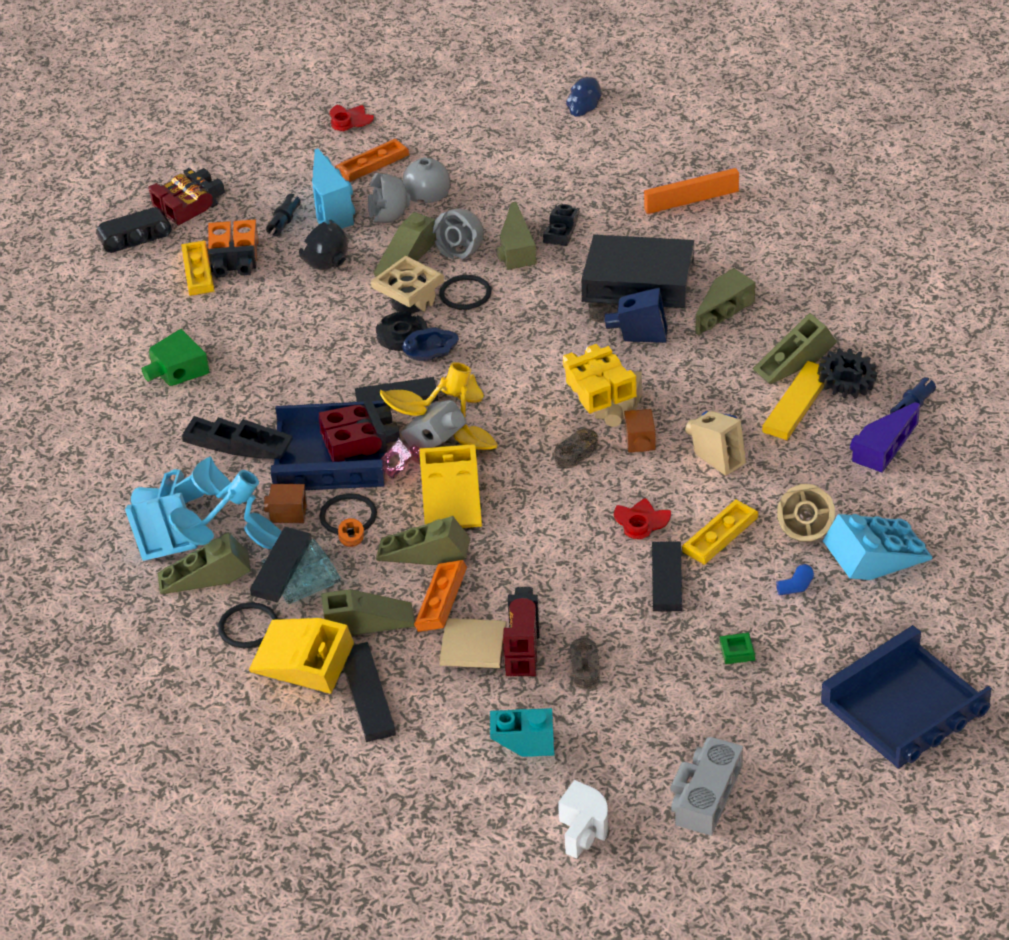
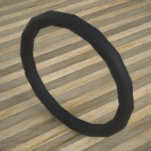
(465, 306)
(328, 527)
(228, 613)

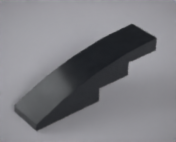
(237, 439)

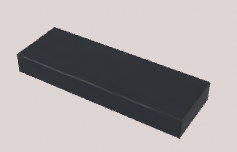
(422, 387)
(280, 564)
(666, 576)

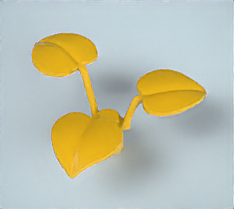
(456, 384)

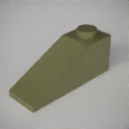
(411, 239)
(516, 243)
(804, 343)

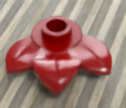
(346, 119)
(641, 519)

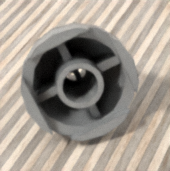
(426, 180)
(388, 198)
(456, 229)

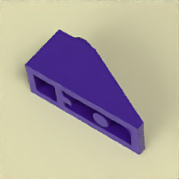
(884, 437)

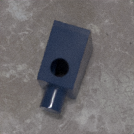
(640, 317)

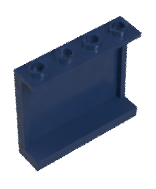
(308, 458)
(903, 698)

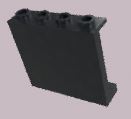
(634, 265)

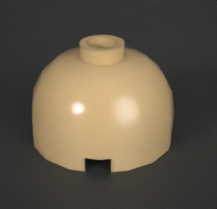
(805, 499)

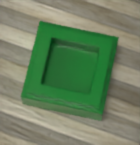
(737, 648)

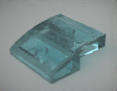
(311, 575)

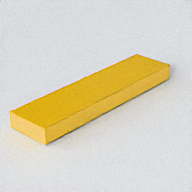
(794, 403)

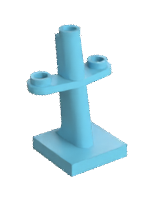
(151, 511)

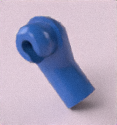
(799, 581)

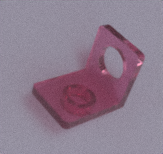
(406, 454)

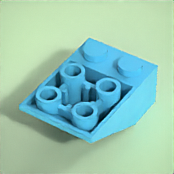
(331, 193)
(874, 545)

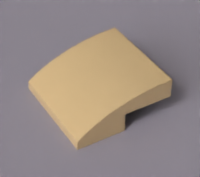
(472, 643)

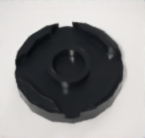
(397, 328)

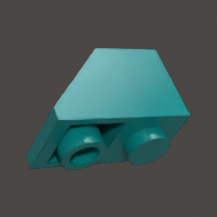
(524, 731)

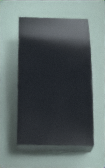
(561, 225)

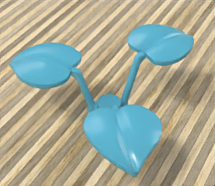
(214, 482)

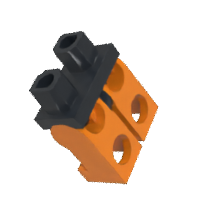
(234, 250)

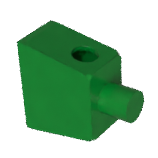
(176, 360)

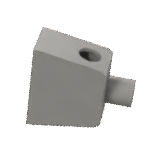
(440, 418)

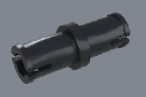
(283, 215)

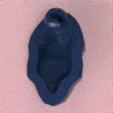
(584, 96)
(429, 343)

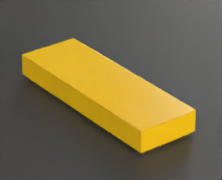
(197, 268)
(720, 531)

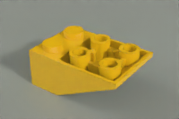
(451, 484)
(304, 652)

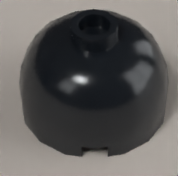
(325, 246)

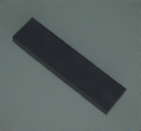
(368, 694)

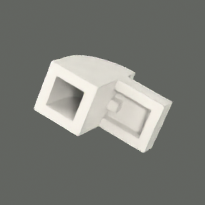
(586, 814)

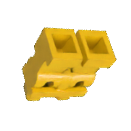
(599, 378)

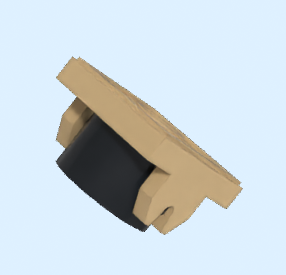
(407, 287)

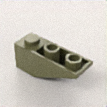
(725, 298)
(427, 544)
(209, 566)
(366, 611)

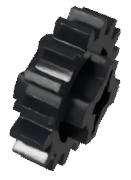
(847, 373)

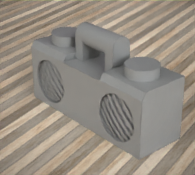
(713, 775)

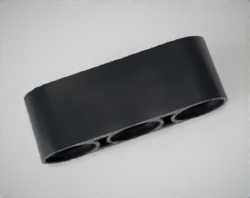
(133, 229)

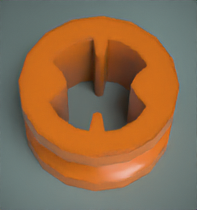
(357, 528)

